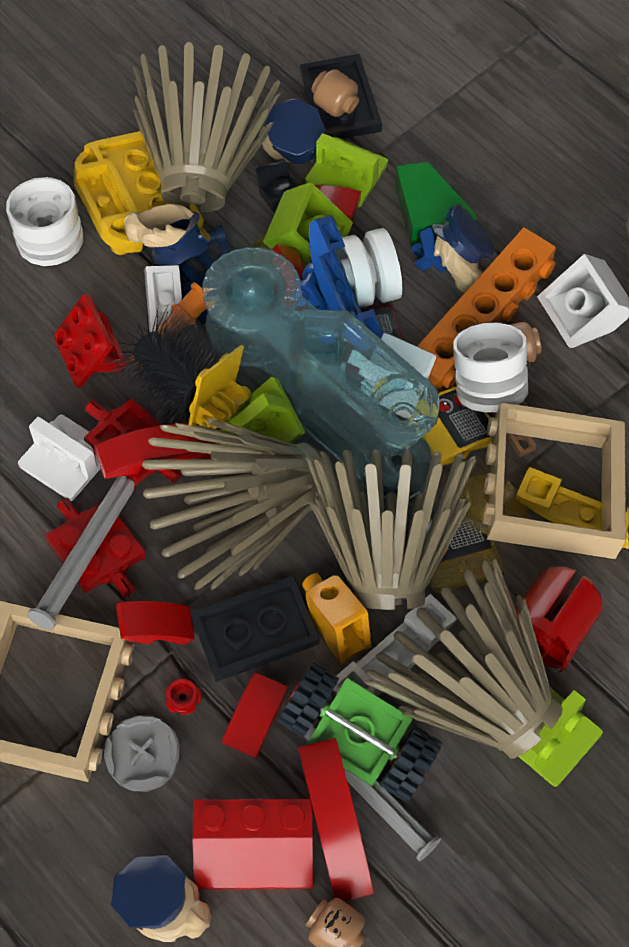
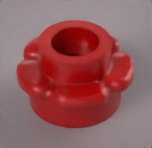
(179, 688)

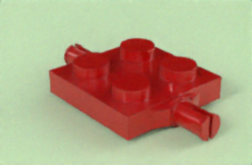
(119, 422)
(112, 558)

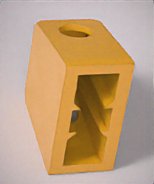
(337, 616)

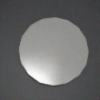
(142, 753)

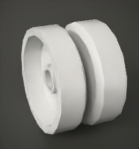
(371, 267)

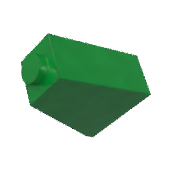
(424, 198)

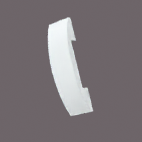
(413, 628)

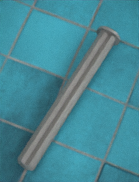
(81, 554)
(392, 812)

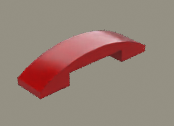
(127, 452)
(336, 820)

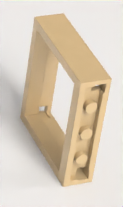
(565, 428)
(100, 718)

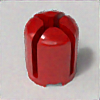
(565, 634)

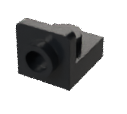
(273, 182)

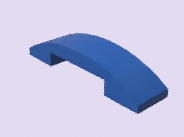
(335, 288)

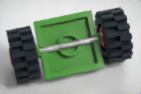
(364, 730)

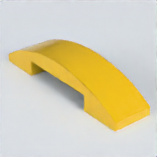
(560, 505)

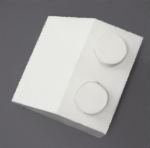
(585, 301)

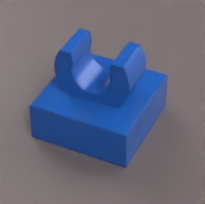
(427, 248)

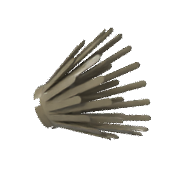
(196, 169)
(272, 483)
(372, 540)
(505, 659)

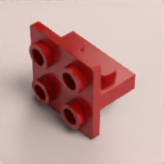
(87, 342)

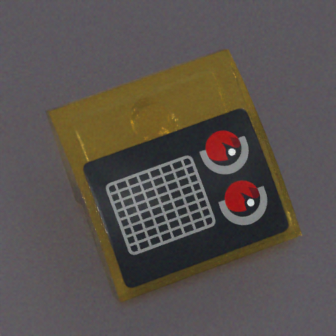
(464, 553)

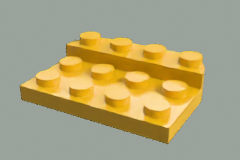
(116, 180)

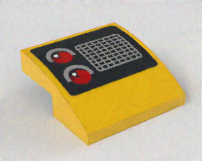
(457, 429)

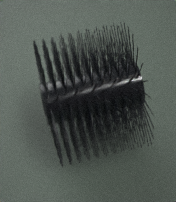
(167, 366)

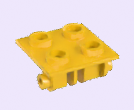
(217, 391)

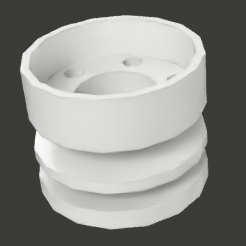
(45, 221)
(490, 366)

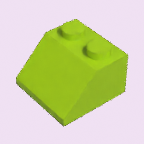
(293, 218)

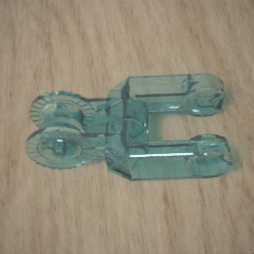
(330, 363)

